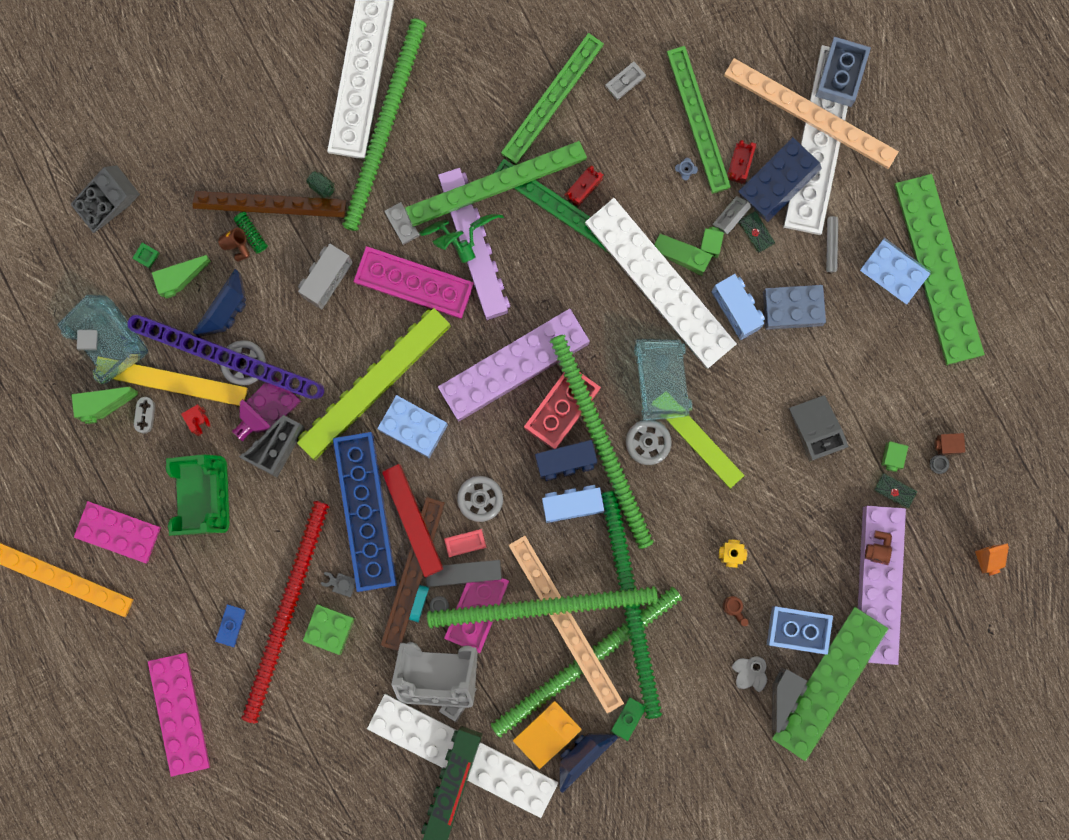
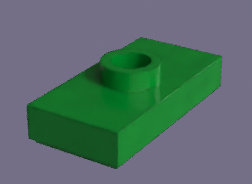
(628, 719)

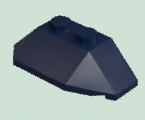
(224, 307)
(582, 755)

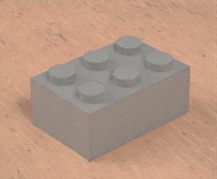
(325, 276)

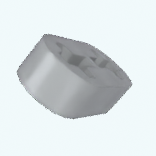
(139, 415)

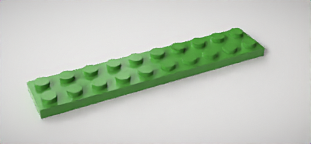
(945, 284)

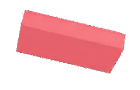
(465, 543)

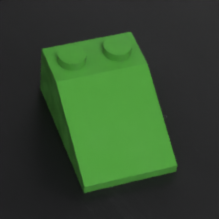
(97, 405)

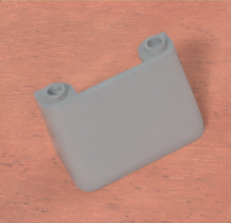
(435, 677)

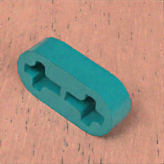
(419, 603)

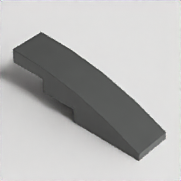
(466, 573)

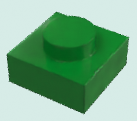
(146, 255)

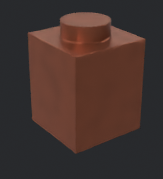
(950, 444)

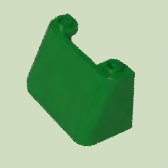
(200, 495)

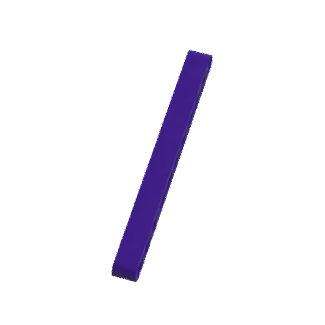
(216, 355)

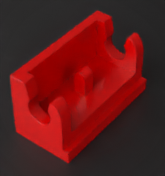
(741, 162)
(584, 186)
(194, 417)

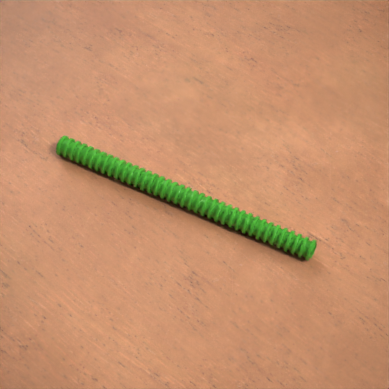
(384, 125)
(601, 440)
(542, 607)
(574, 671)

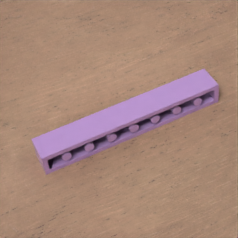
(480, 267)

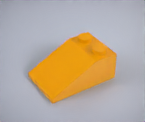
(547, 734)

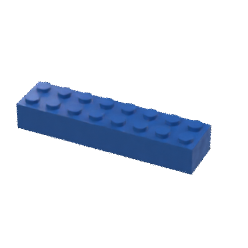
(365, 512)

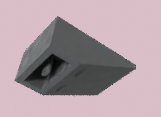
(104, 197)
(818, 428)
(784, 696)

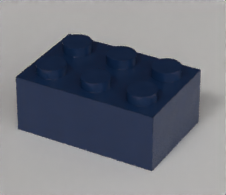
(566, 460)

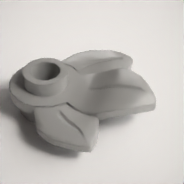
(748, 675)

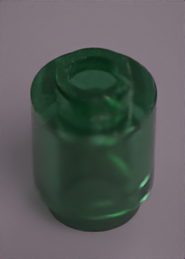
(320, 184)

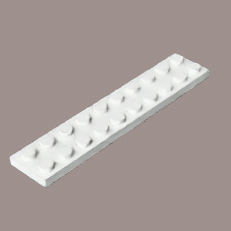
(360, 78)
(809, 206)
(660, 283)
(490, 767)

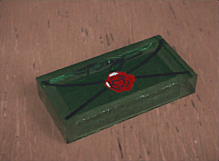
(756, 232)
(895, 490)

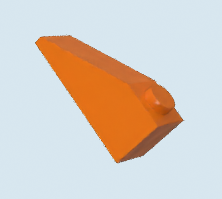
(992, 558)

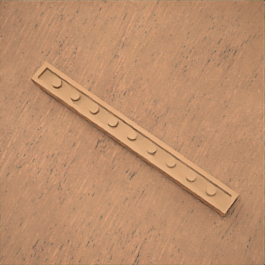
(811, 113)
(567, 626)

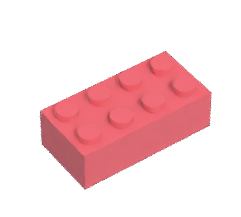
(558, 413)

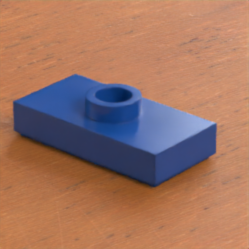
(230, 625)

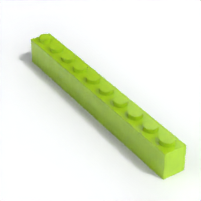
(373, 384)

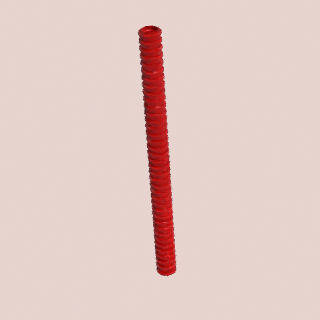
(285, 612)

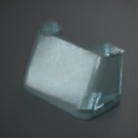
(117, 344)
(662, 378)

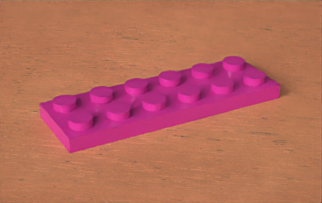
(413, 282)
(178, 714)

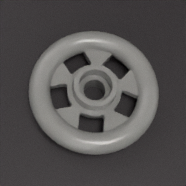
(255, 352)
(632, 444)
(482, 515)

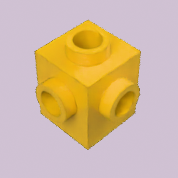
(725, 553)

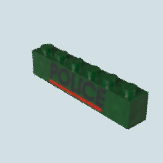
(453, 784)

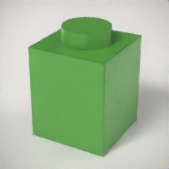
(712, 241)
(894, 456)

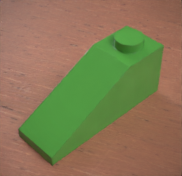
(683, 254)
(176, 277)

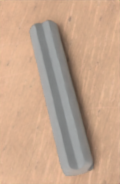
(832, 244)

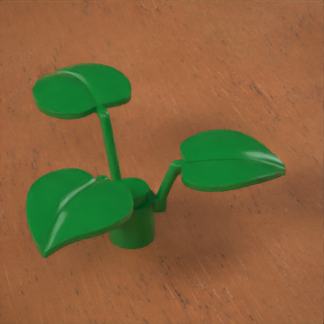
(463, 247)

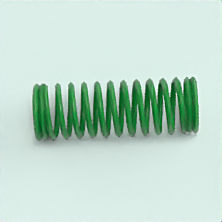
(258, 248)

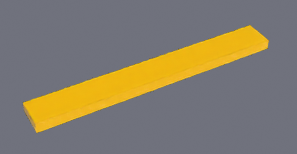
(183, 384)

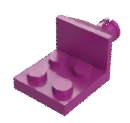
(264, 409)

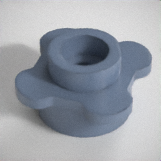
(681, 168)

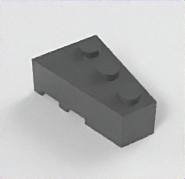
(274, 446)

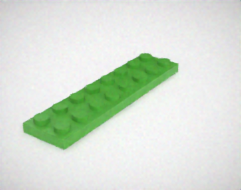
(831, 683)

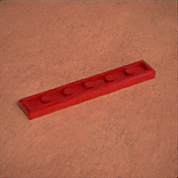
(412, 520)

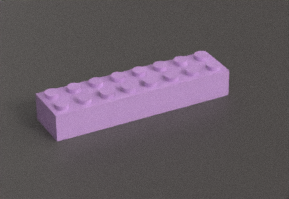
(511, 366)
(882, 584)

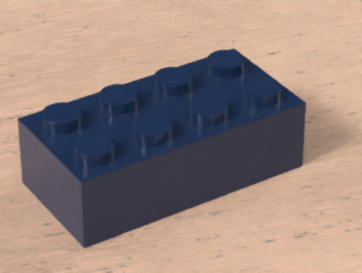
(780, 179)

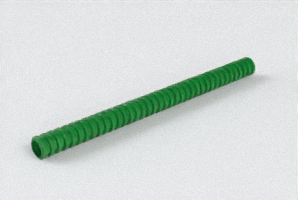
(633, 615)

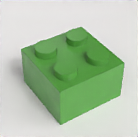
(329, 629)

